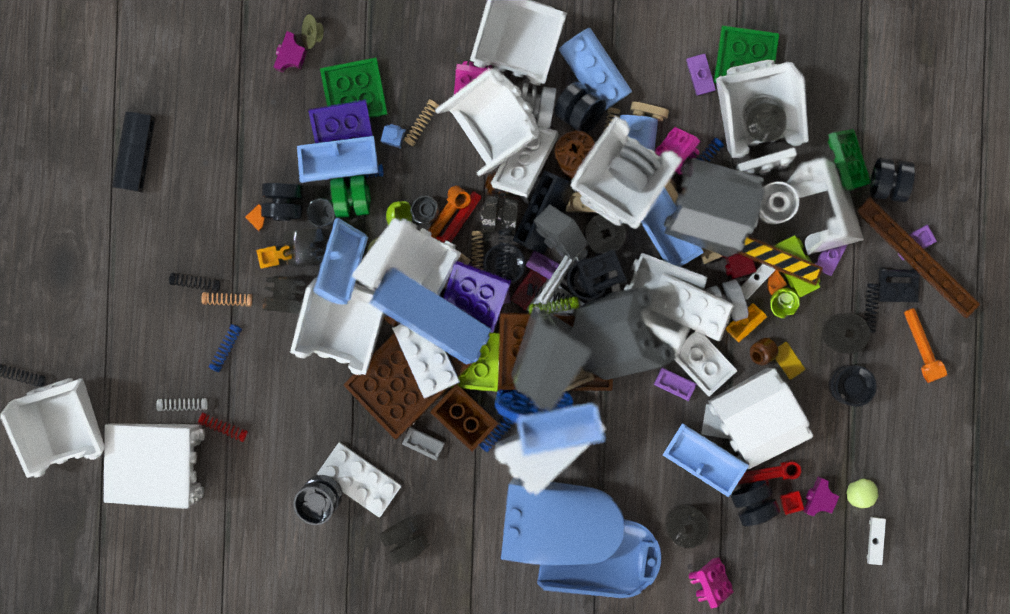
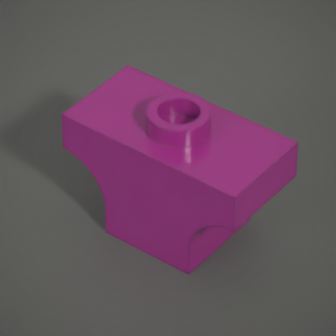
(289, 54)
(820, 498)

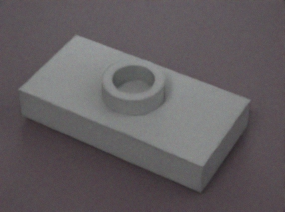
(423, 443)

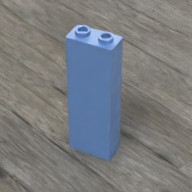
(430, 316)

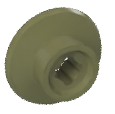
(311, 31)

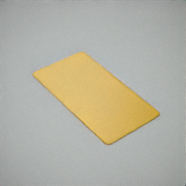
(789, 361)

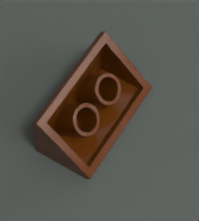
(464, 417)

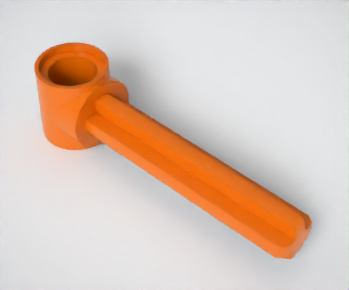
(450, 209)
(932, 368)

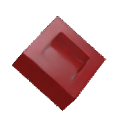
(791, 502)

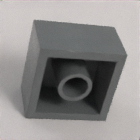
(560, 232)

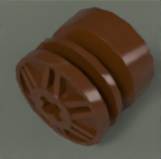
(565, 150)

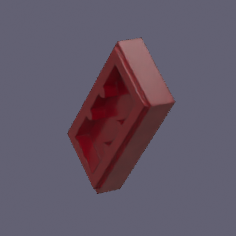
(520, 297)

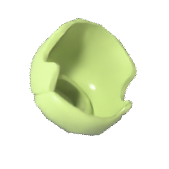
(862, 493)

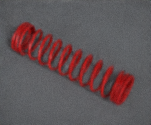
(202, 418)

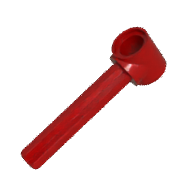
(460, 219)
(770, 473)

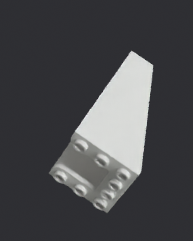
(820, 177)
(152, 464)
(536, 468)

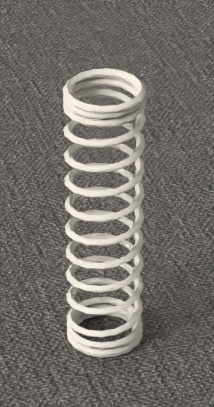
(204, 403)

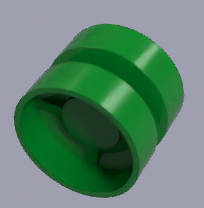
(356, 195)

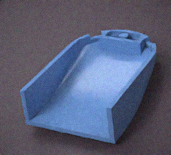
(560, 525)
(619, 576)

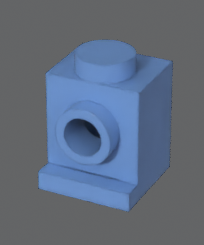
(393, 136)

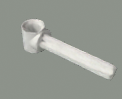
(558, 276)

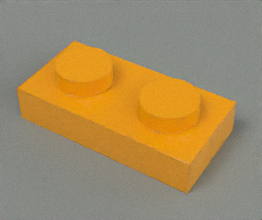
(742, 328)

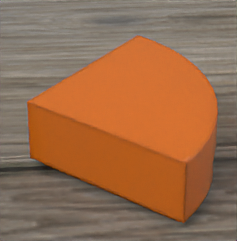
(255, 218)
(775, 282)

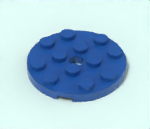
(516, 404)

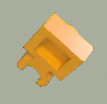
(269, 256)

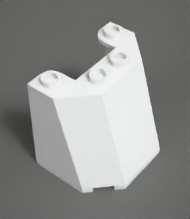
(518, 38)
(758, 78)
(493, 117)
(605, 193)
(411, 253)
(648, 273)
(339, 330)
(760, 417)
(53, 426)

